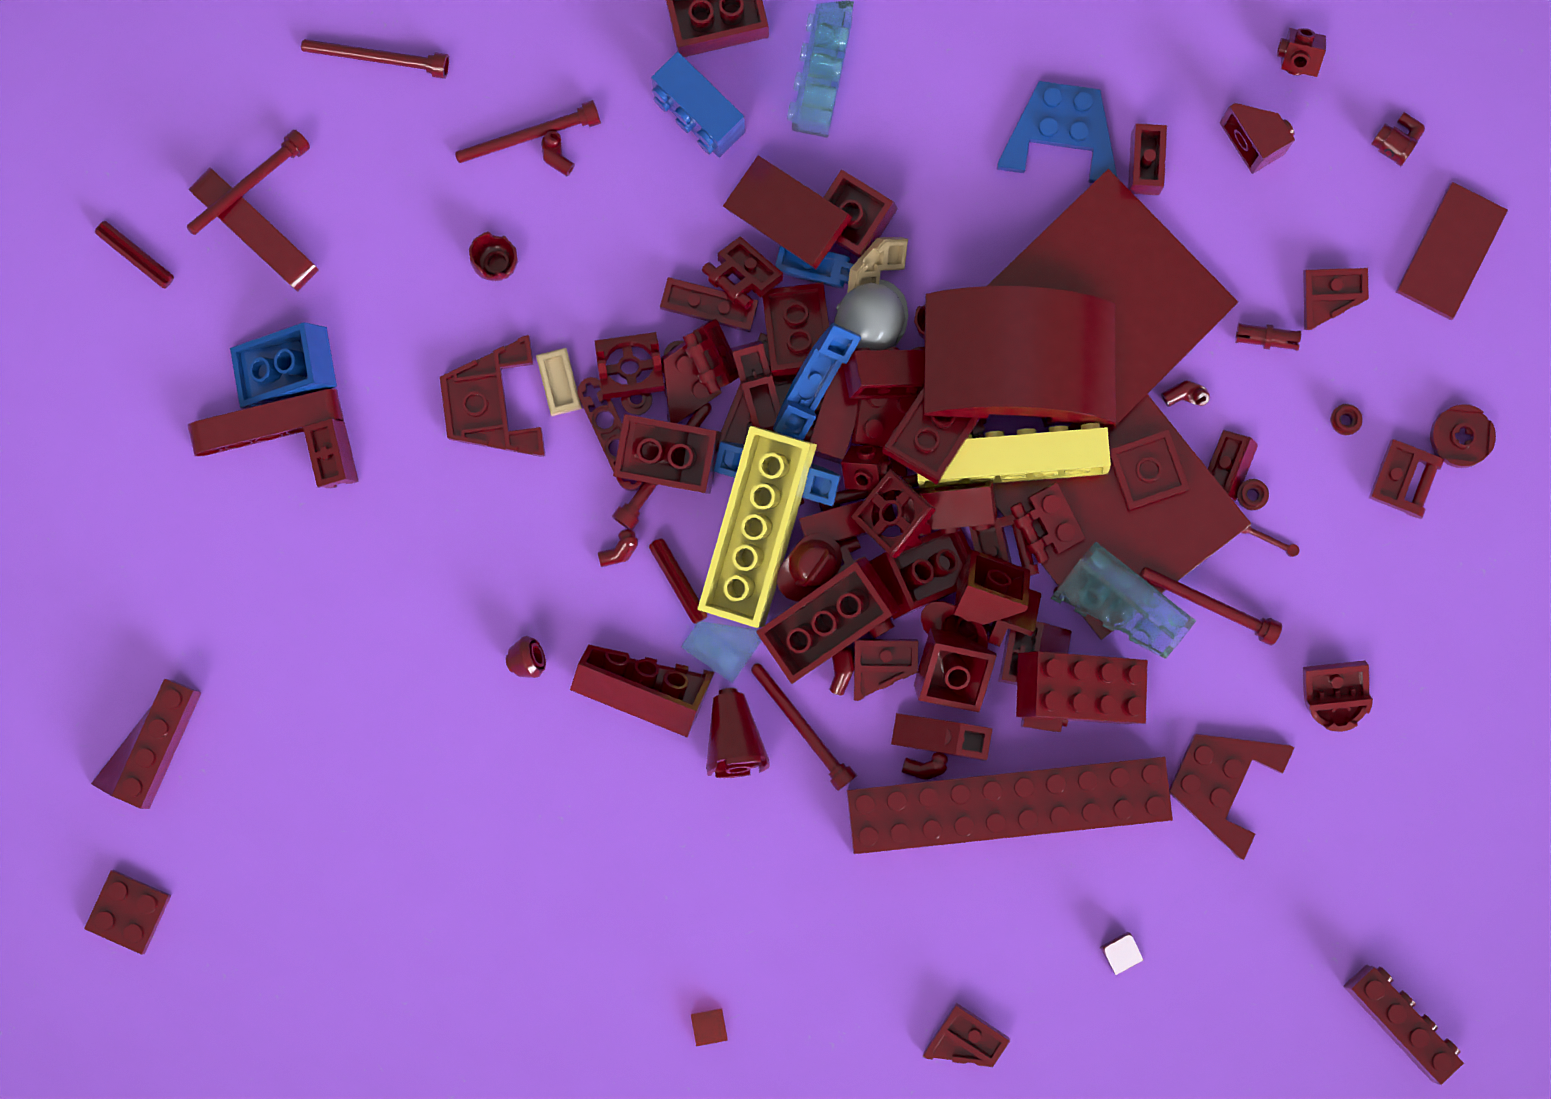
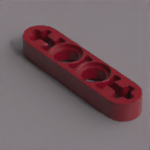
(608, 435)

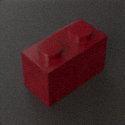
(1147, 159)

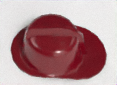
(809, 566)
(941, 616)

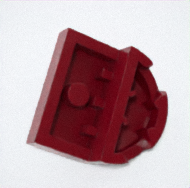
(1337, 694)

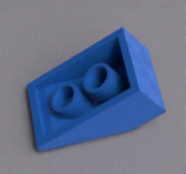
(283, 365)

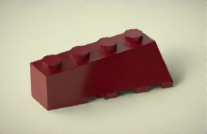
(642, 687)
(146, 753)

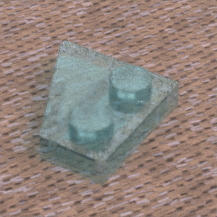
(722, 647)

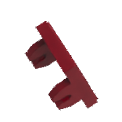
(613, 389)
(876, 503)

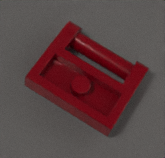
(1397, 474)
(994, 543)

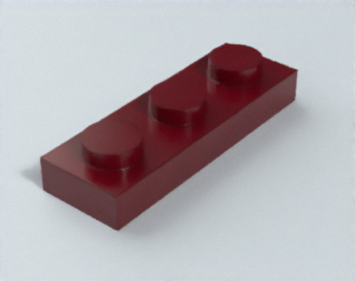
(706, 304)

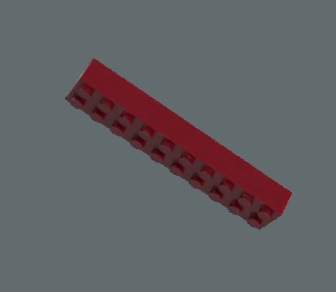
(1009, 805)

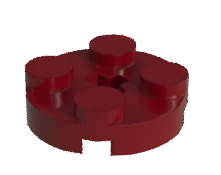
(1475, 424)

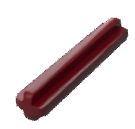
(134, 254)
(677, 580)

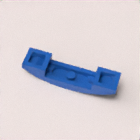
(813, 380)
(820, 482)

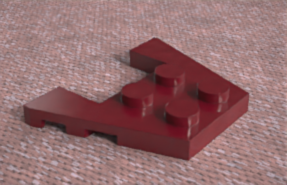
(477, 405)
(1212, 777)

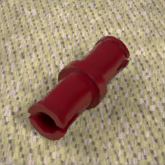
(1268, 336)

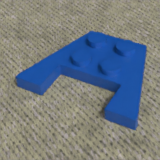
(1062, 118)

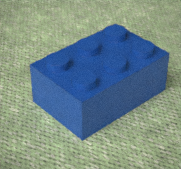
(697, 105)

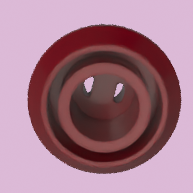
(526, 658)

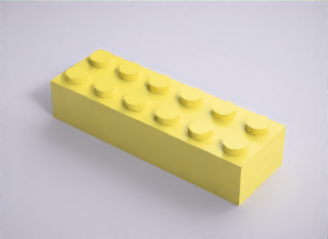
(1029, 456)
(757, 527)

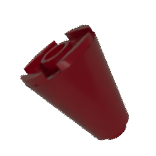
(734, 738)

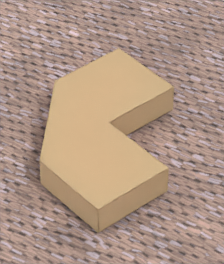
(883, 254)

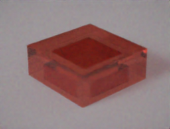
(709, 1027)

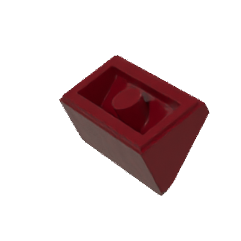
(1232, 461)

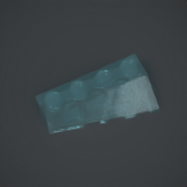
(822, 68)
(1124, 602)

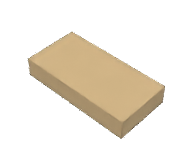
(558, 382)

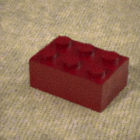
(715, 24)

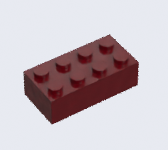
(828, 620)
(1081, 688)

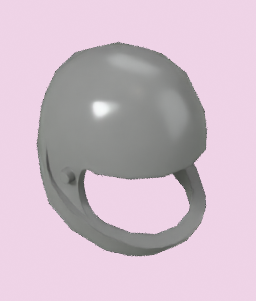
(875, 313)

